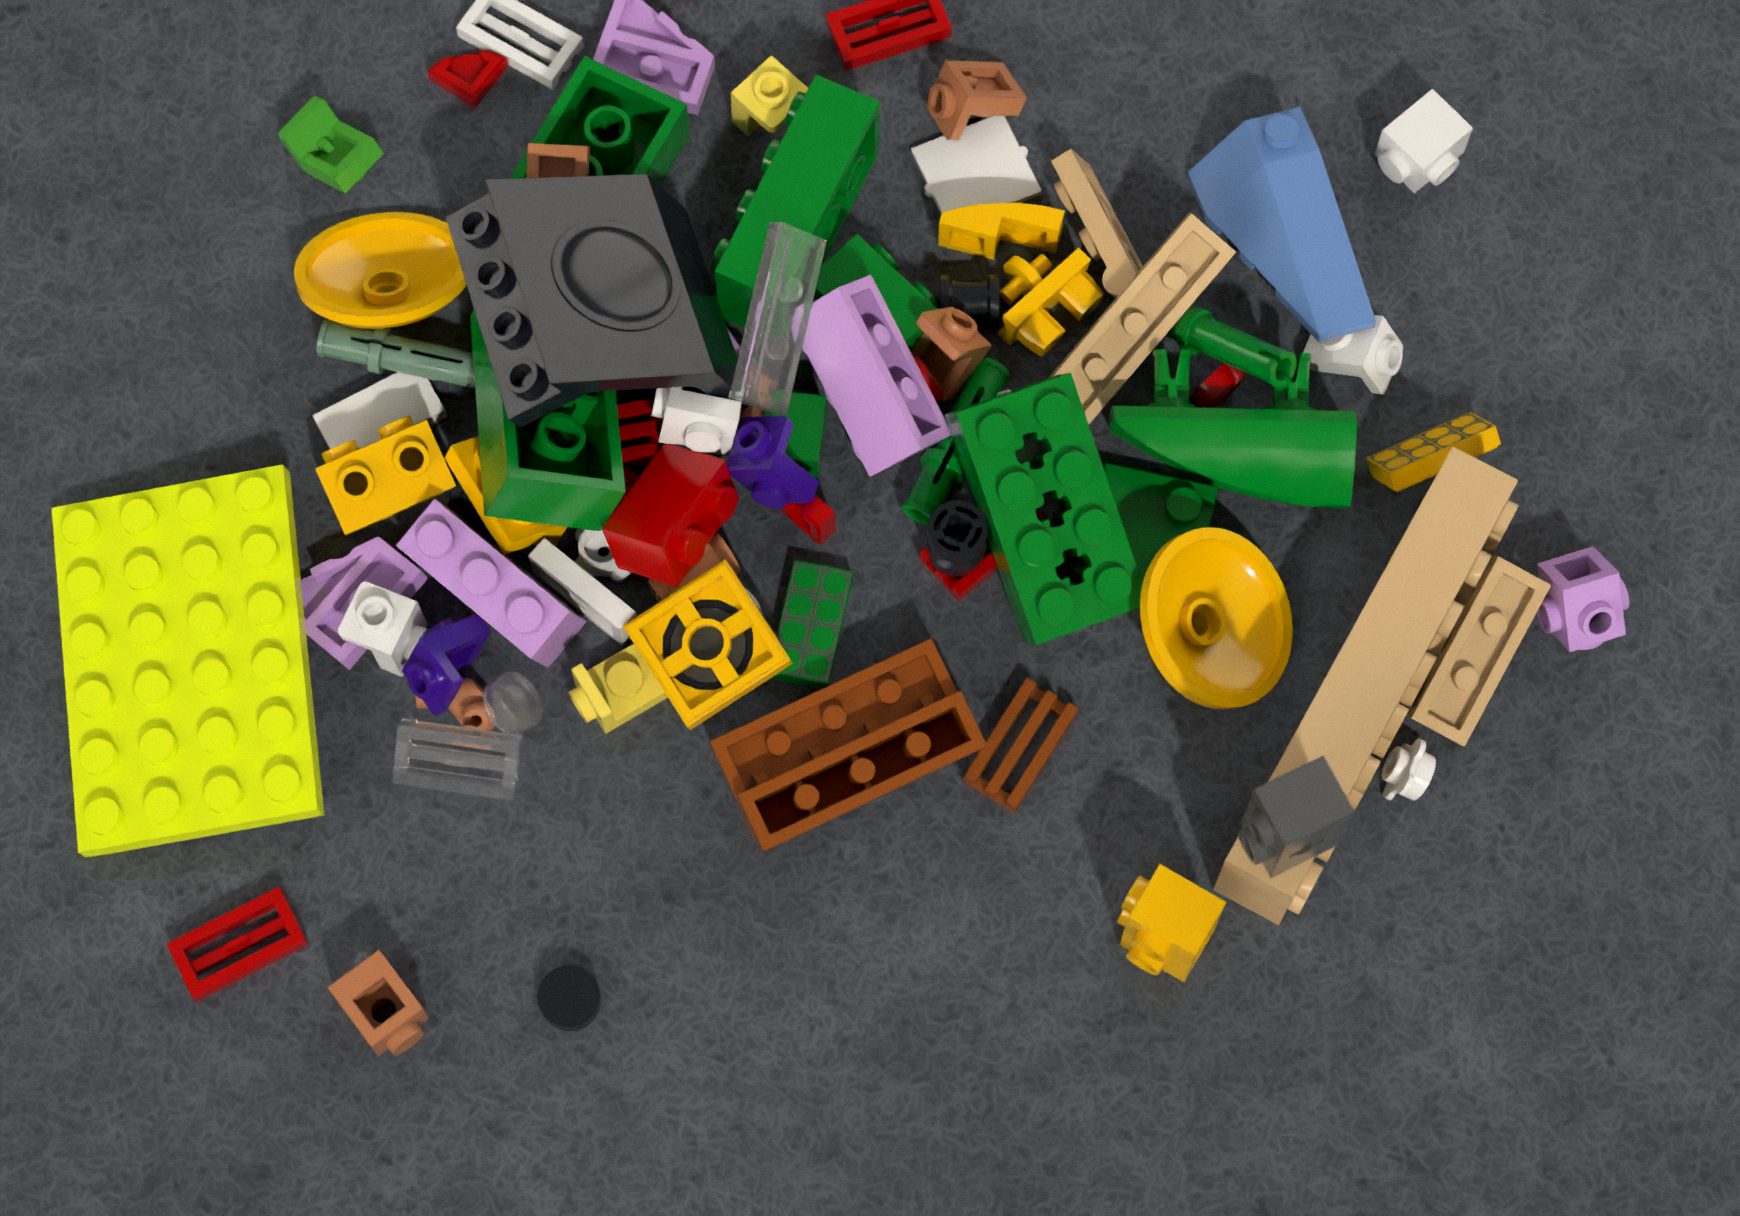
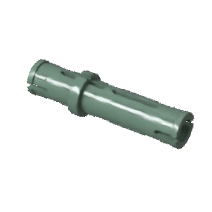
(395, 353)

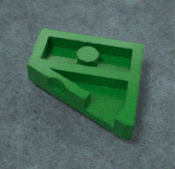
(1157, 509)

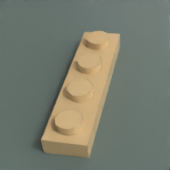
(1144, 312)

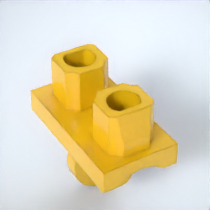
(1030, 317)

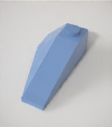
(1280, 212)

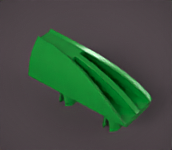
(1267, 453)

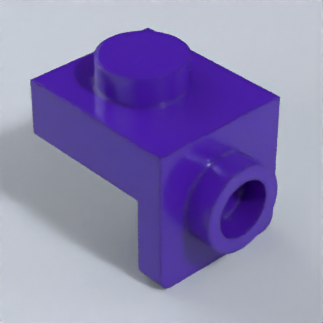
(764, 468)
(439, 657)

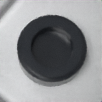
(569, 998)

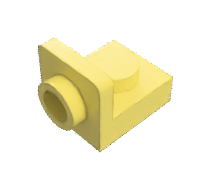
(764, 97)
(615, 689)

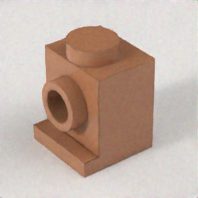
(368, 987)

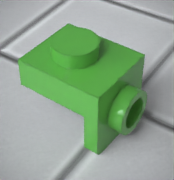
(328, 146)

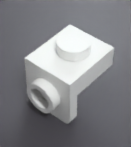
(1366, 354)
(696, 420)
(384, 624)

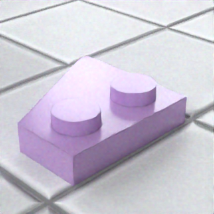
(655, 52)
(335, 582)

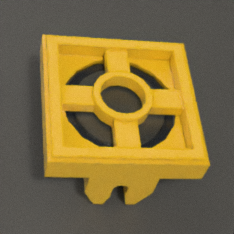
(708, 644)

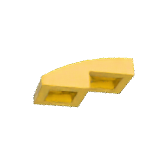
(982, 226)

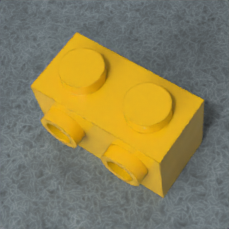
(385, 475)
(1168, 922)

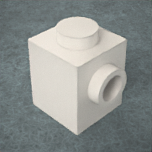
(1423, 143)

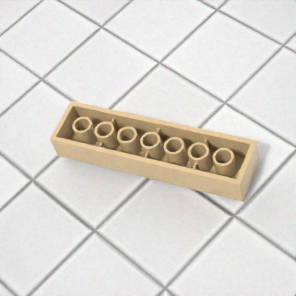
(1386, 658)

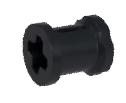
(974, 298)

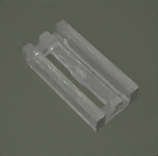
(460, 736)

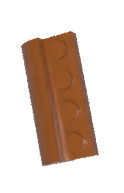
(846, 745)

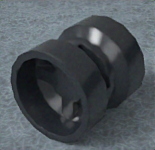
(958, 551)

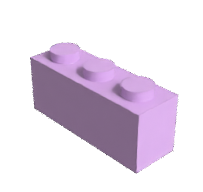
(871, 376)
(491, 583)

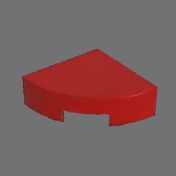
(469, 75)
(814, 519)

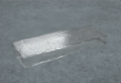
(777, 318)

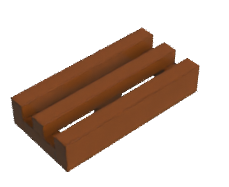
(1047, 703)

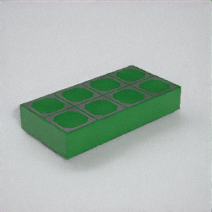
(813, 622)

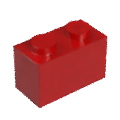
(671, 514)

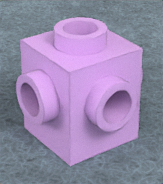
(1583, 600)

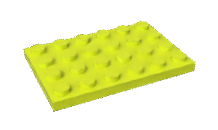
(186, 662)

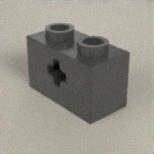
(1295, 817)

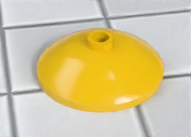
(380, 270)
(1236, 613)

